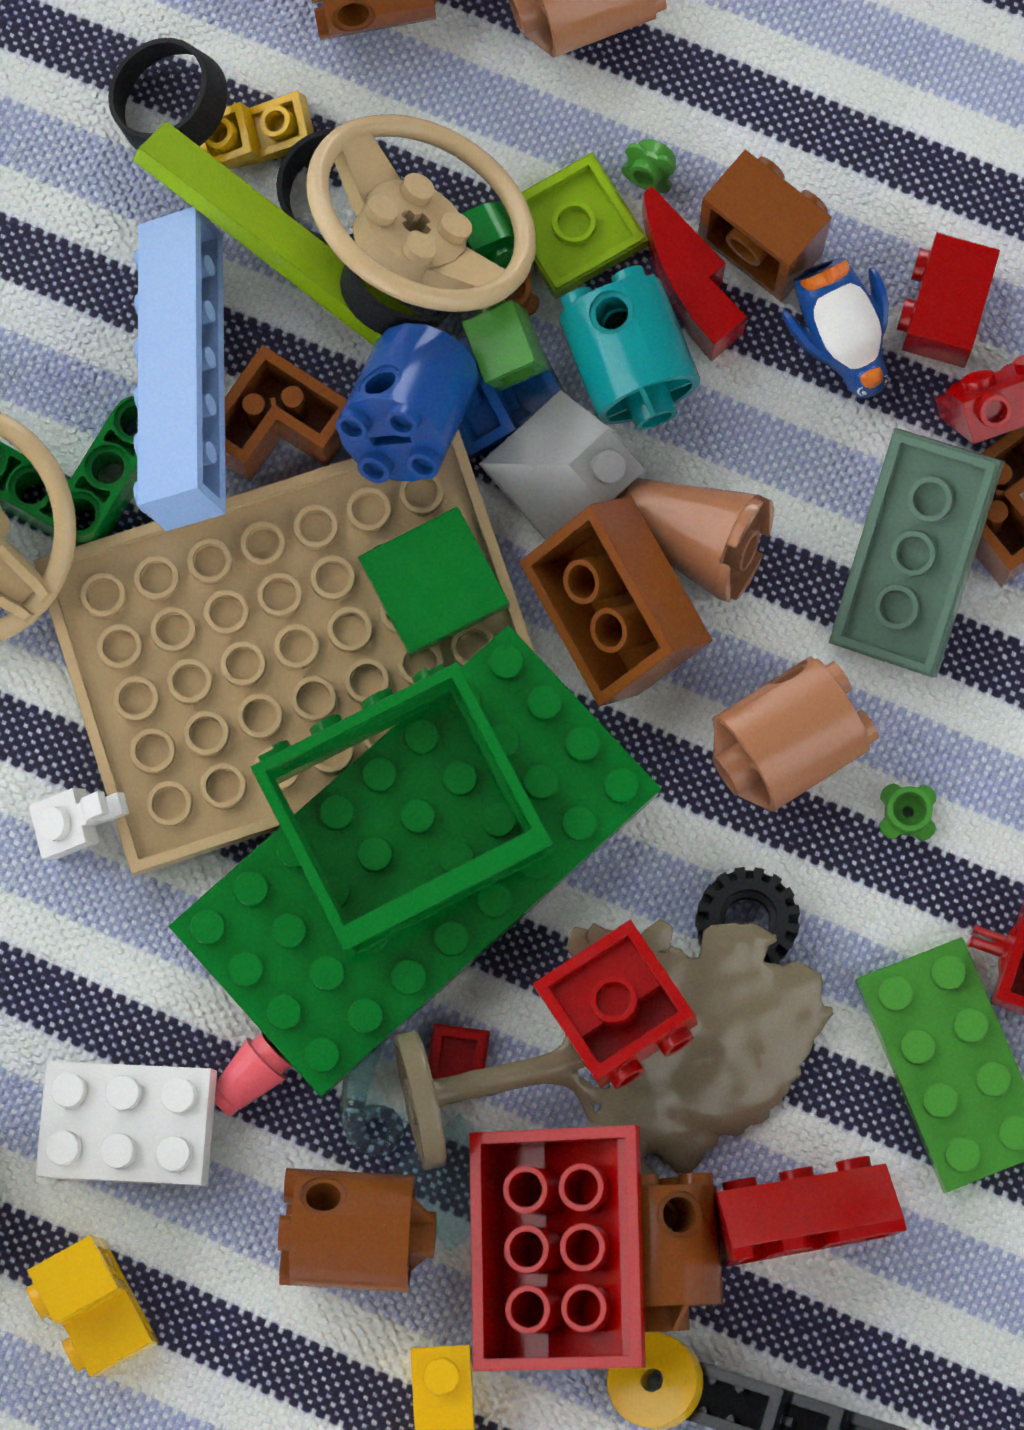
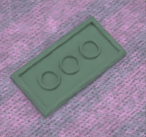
(916, 552)

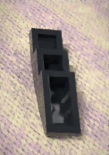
(745, 1403)

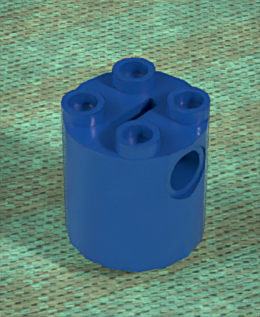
(407, 403)

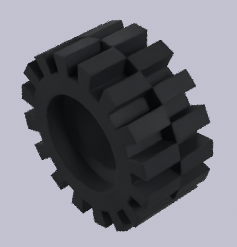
(758, 887)

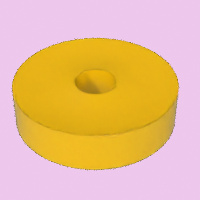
(676, 1396)

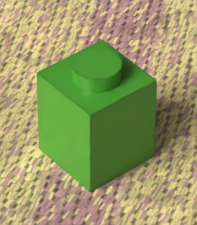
(505, 344)

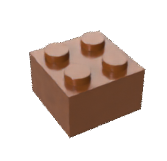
(764, 223)

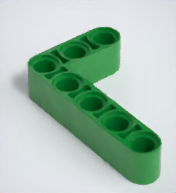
(105, 500)

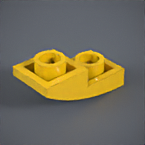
(261, 131)

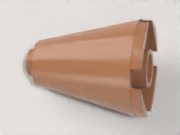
(706, 531)

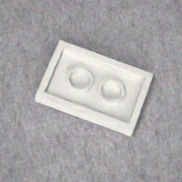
(126, 1123)

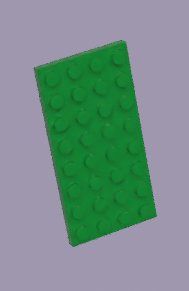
(392, 824)

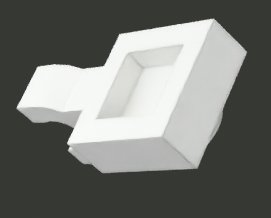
(69, 820)

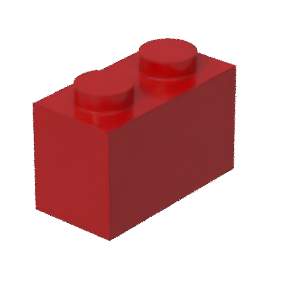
(949, 300)

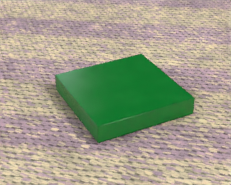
(434, 582)

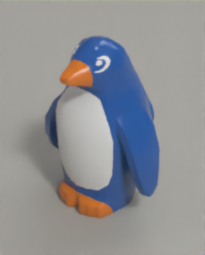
(843, 323)

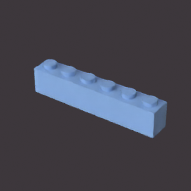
(180, 370)

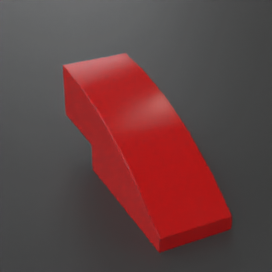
(691, 277)

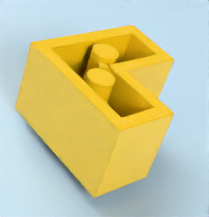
(94, 1304)

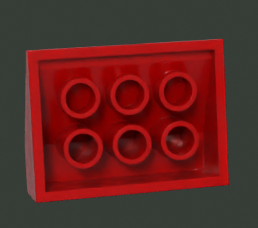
(557, 1249)

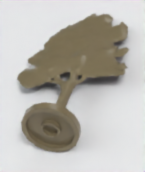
(743, 1057)

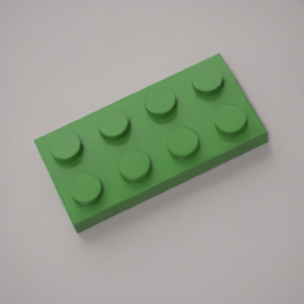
(949, 1062)

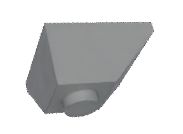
(560, 464)

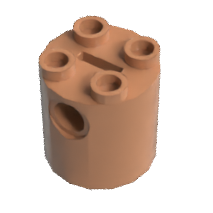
(571, 24)
(790, 734)

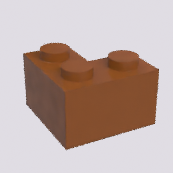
(275, 403)
(1003, 534)

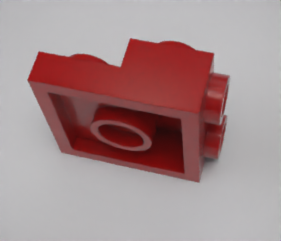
(985, 402)
(617, 1006)

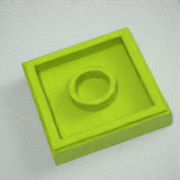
(580, 225)

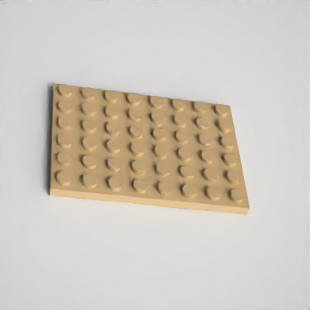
(245, 636)

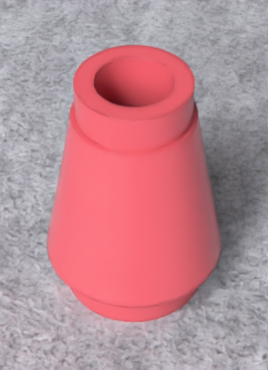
(250, 1074)

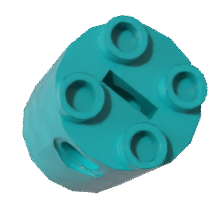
(631, 369)

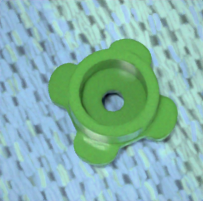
(650, 165)
(921, 803)

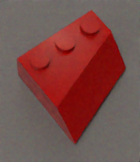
(807, 1211)

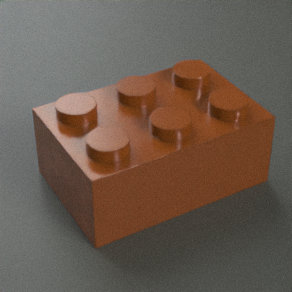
(615, 600)

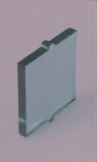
(446, 1187)

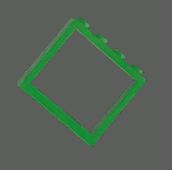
(378, 714)

